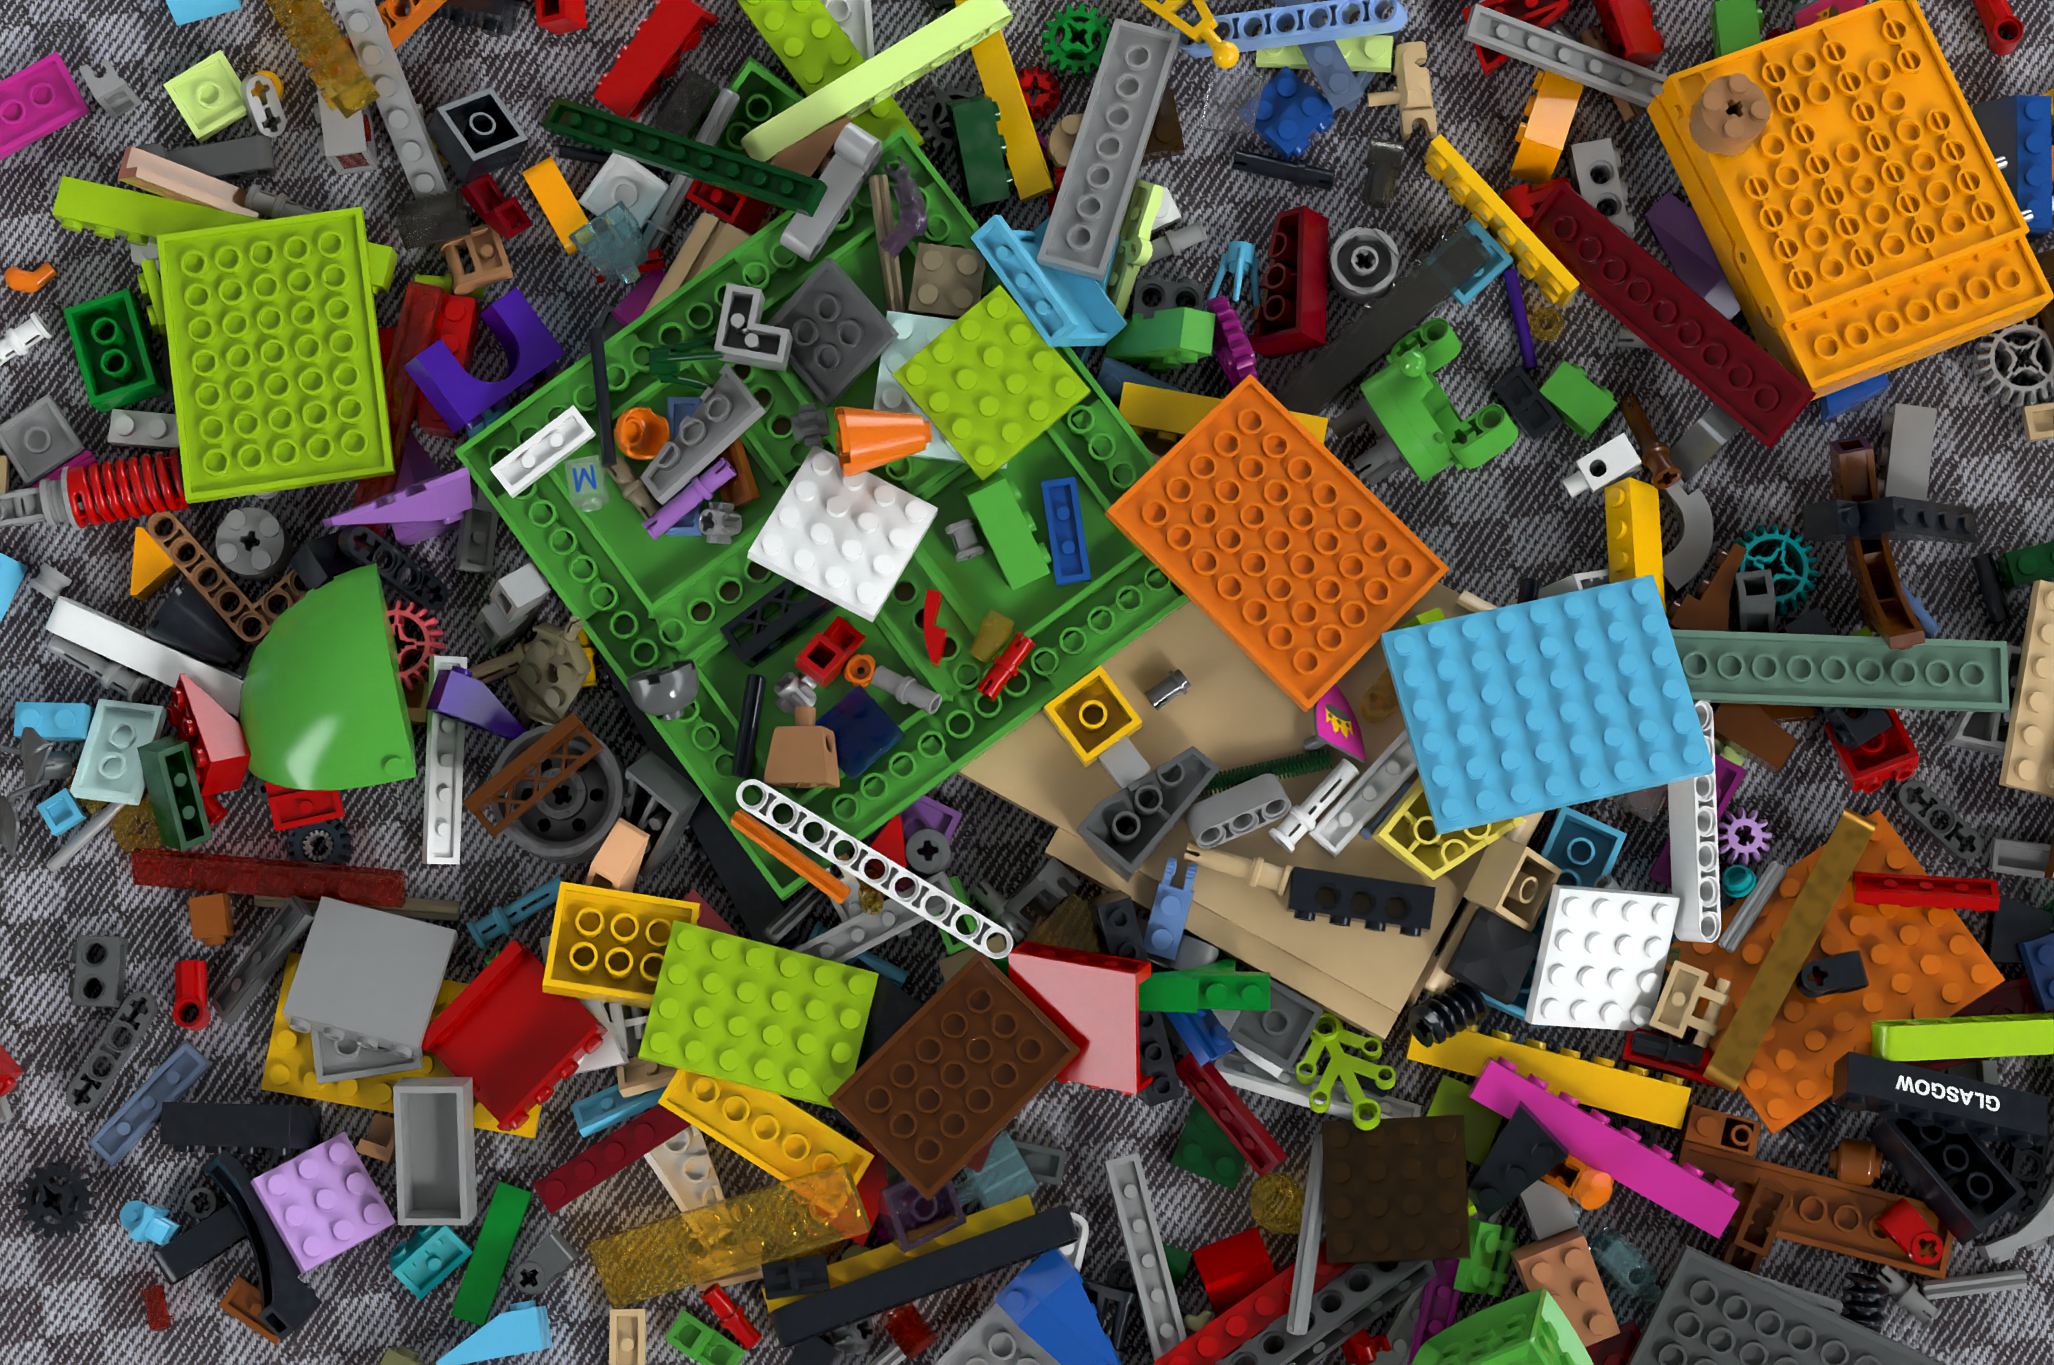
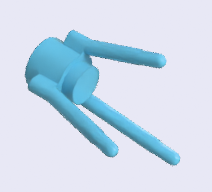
(1239, 260)

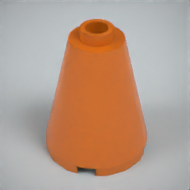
(877, 437)

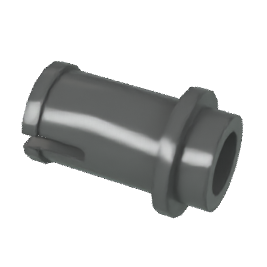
(1168, 689)

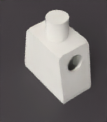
(1615, 456)

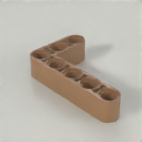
(225, 586)

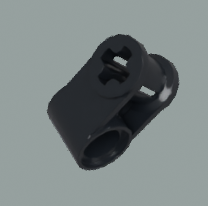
(1838, 974)

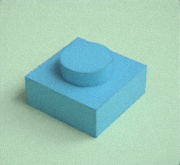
(61, 812)

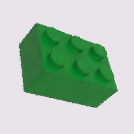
(114, 351)

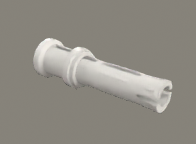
(23, 337)
(1303, 817)

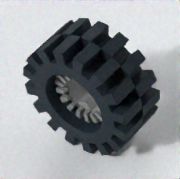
(337, 841)

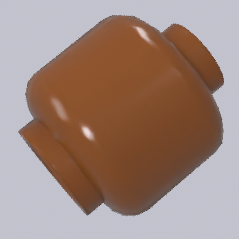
(1856, 1162)

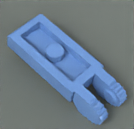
(1169, 912)

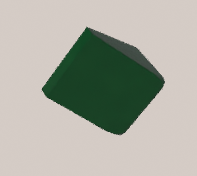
(1177, 1263)

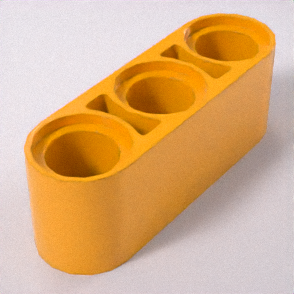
(556, 201)

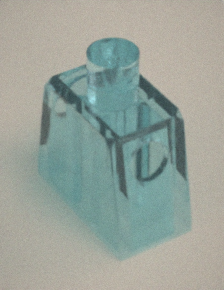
(613, 244)
(1001, 1178)
(1616, 1258)

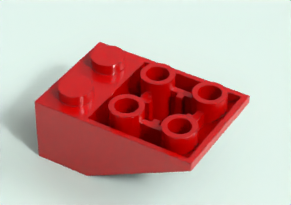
(212, 735)

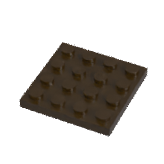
(1396, 1190)

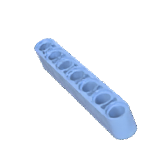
(1304, 29)

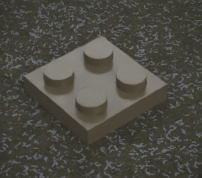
(946, 280)

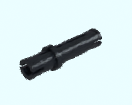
(1284, 170)

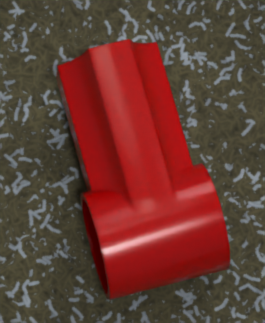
(1996, 17)
(1526, 199)
(191, 990)

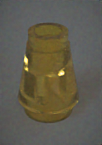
(991, 635)

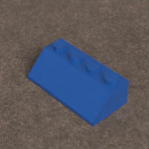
(2021, 132)

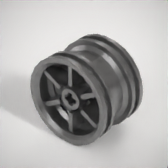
(561, 842)

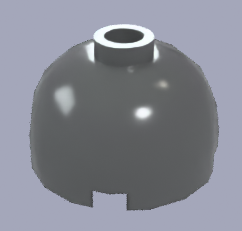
(665, 689)

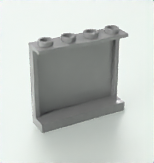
(369, 977)

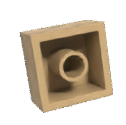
(1512, 883)

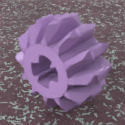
(1753, 834)

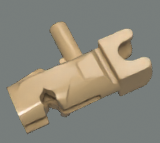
(1411, 92)

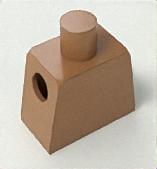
(802, 754)

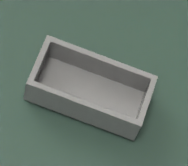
(435, 1150)

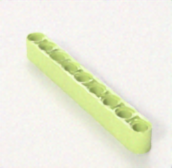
(879, 76)

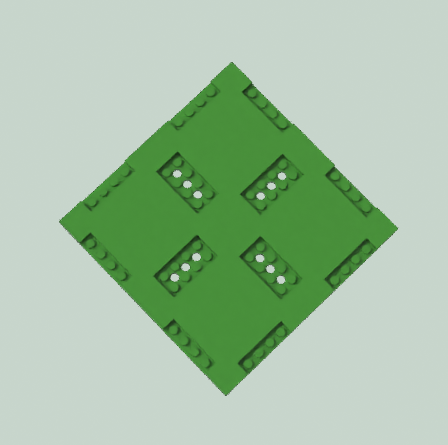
(643, 590)

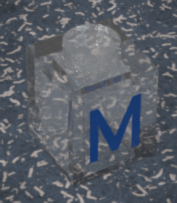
(587, 482)

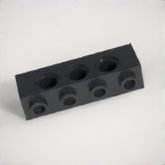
(1846, 730)
(1416, 899)

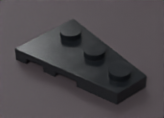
(1515, 1161)

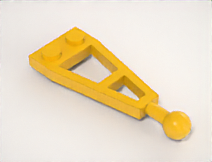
(1224, 53)

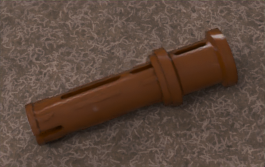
(1653, 452)

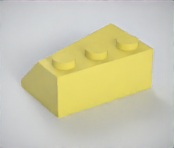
(1412, 837)

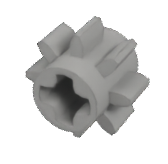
(720, 522)
(794, 691)

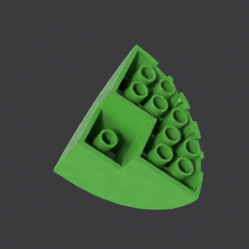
(328, 692)

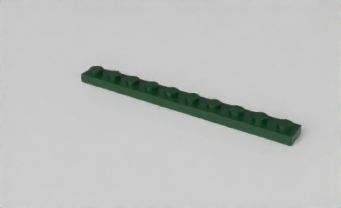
(685, 156)

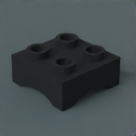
(1493, 956)

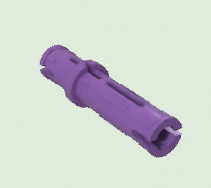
(689, 498)

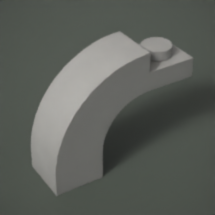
(1694, 537)

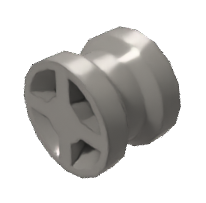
(50, 582)

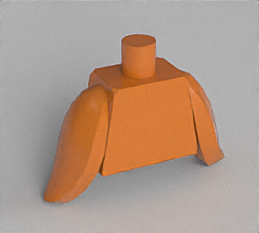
(1581, 1182)

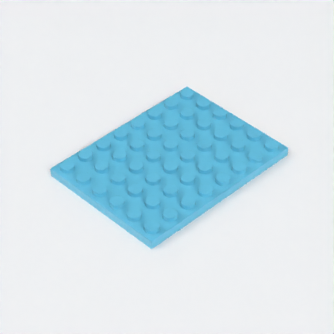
(1545, 704)

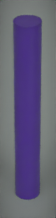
(1520, 319)

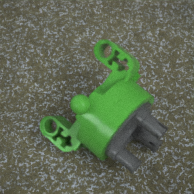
(1416, 418)

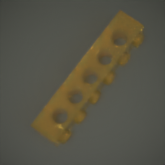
(327, 53)

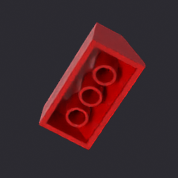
(1630, 30)

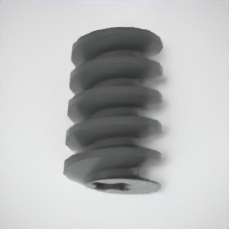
(917, 845)

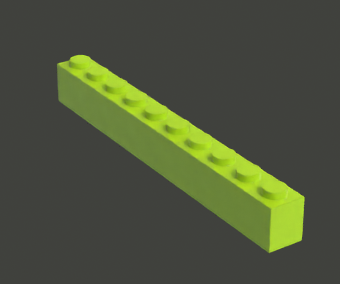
(143, 216)

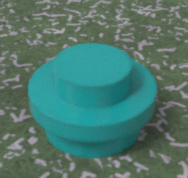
(1738, 881)

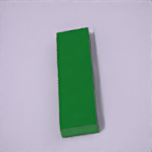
(491, 1254)

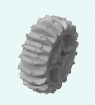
(2008, 355)

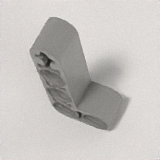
(845, 175)

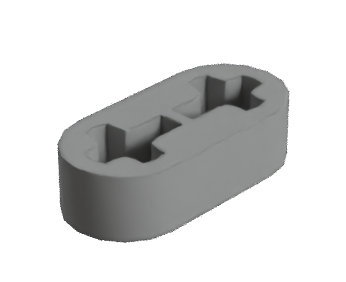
(270, 103)

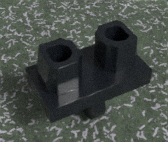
(795, 1277)

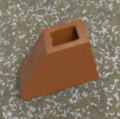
(1720, 1130)

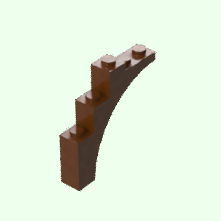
(1880, 591)
(1738, 726)

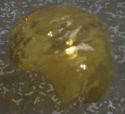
(1277, 1203)

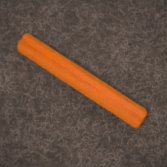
(790, 856)

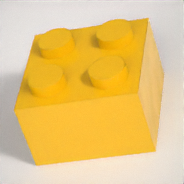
(1092, 716)

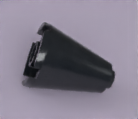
(196, 628)

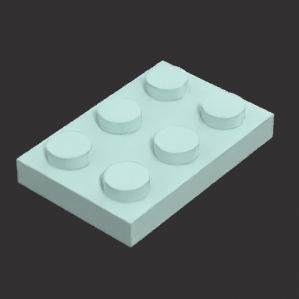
(110, 758)

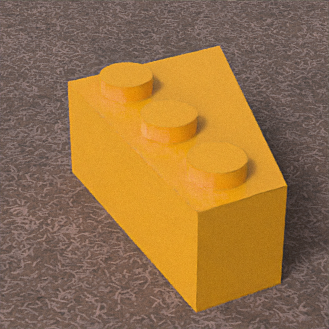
(1546, 127)

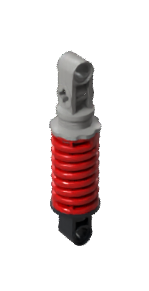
(102, 494)

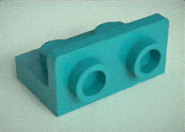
(428, 1258)

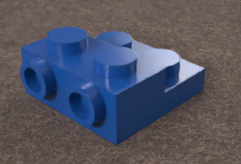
(1291, 114)

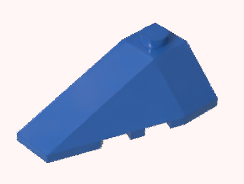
(1056, 1312)

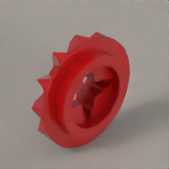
(1048, 101)

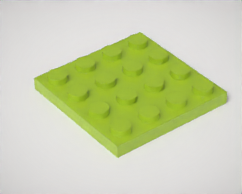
(991, 383)

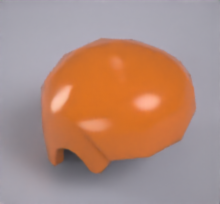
(641, 433)

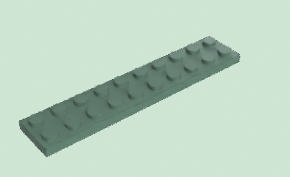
(1843, 671)

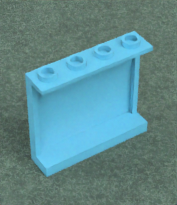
(1059, 304)

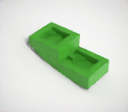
(703, 1342)

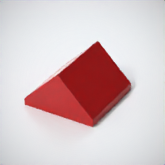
(891, 845)
(1233, 1268)

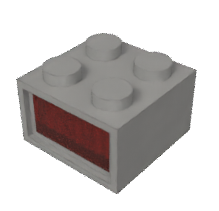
(346, 142)

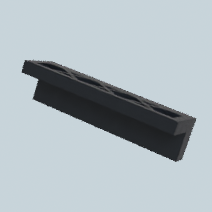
(780, 631)

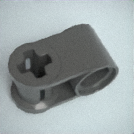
(550, 1259)

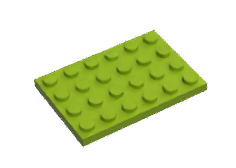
(757, 1014)

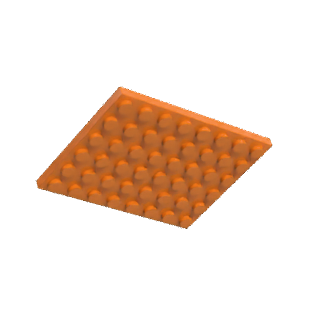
(1277, 542)
(1915, 963)

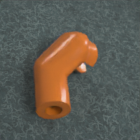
(29, 281)

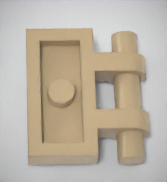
(1680, 999)

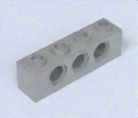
(1603, 158)

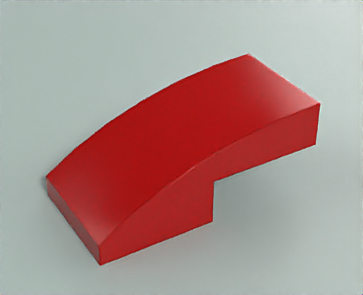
(934, 636)

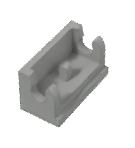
(111, 90)

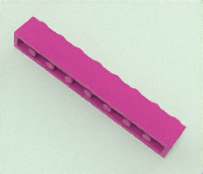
(1607, 1148)

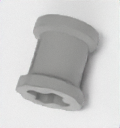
(965, 540)

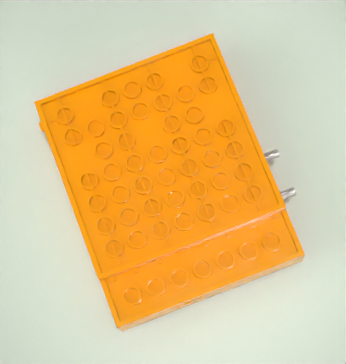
(1864, 206)

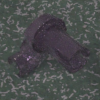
(911, 211)

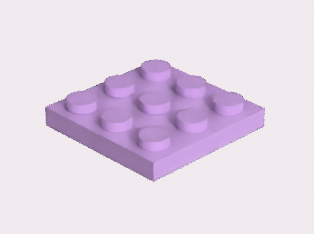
(323, 1202)

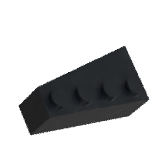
(492, 16)

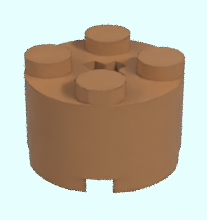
(1729, 115)

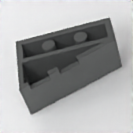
(660, 805)

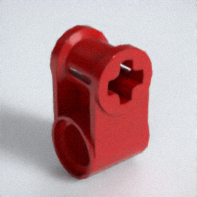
(1906, 1228)

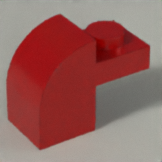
(829, 652)

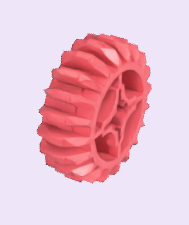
(414, 646)

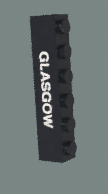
(1939, 1100)

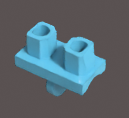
(148, 1222)

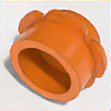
(854, 663)

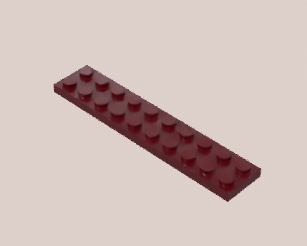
(1670, 316)

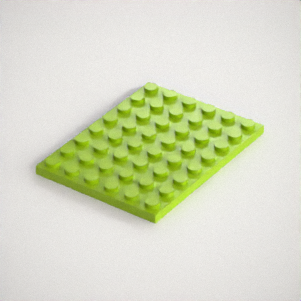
(275, 355)

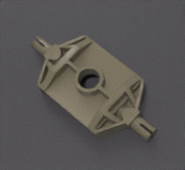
(536, 687)

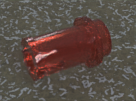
(156, 1308)

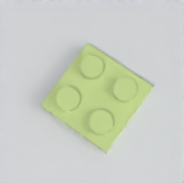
(208, 96)

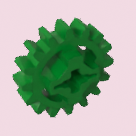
(1070, 28)

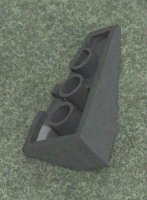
(1136, 820)

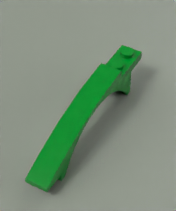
(1198, 988)

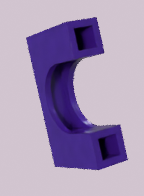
(463, 398)

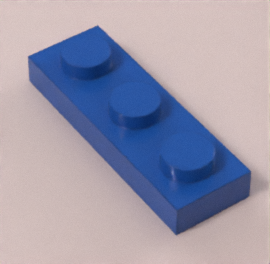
(1066, 531)

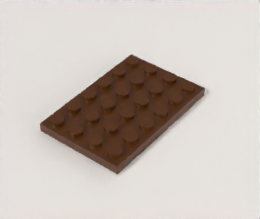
(954, 1076)

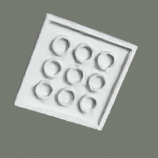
(842, 534)
(1601, 958)

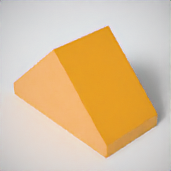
(150, 566)

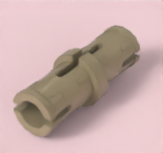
(633, 488)

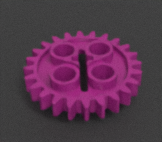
(1231, 343)

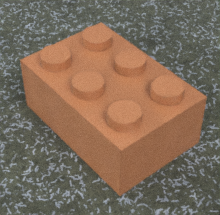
(1569, 1274)

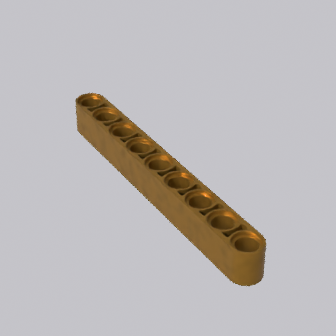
(1789, 950)

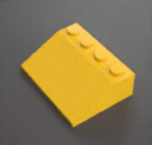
(610, 943)

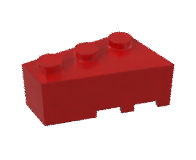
(1535, 12)

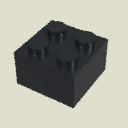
(477, 134)

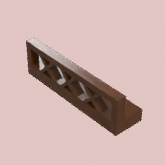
(525, 764)

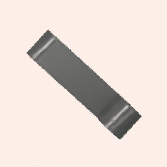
(223, 160)

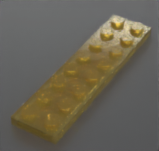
(730, 1235)

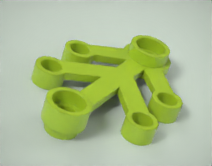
(1344, 1066)

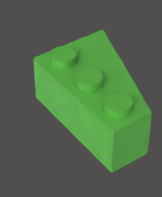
(1164, 341)
(1007, 530)

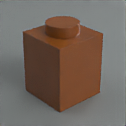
(211, 919)

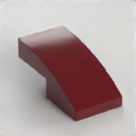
(489, 203)

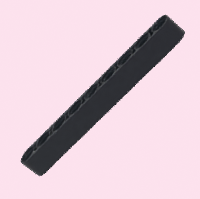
(924, 1276)

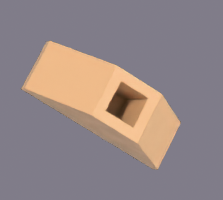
(619, 858)

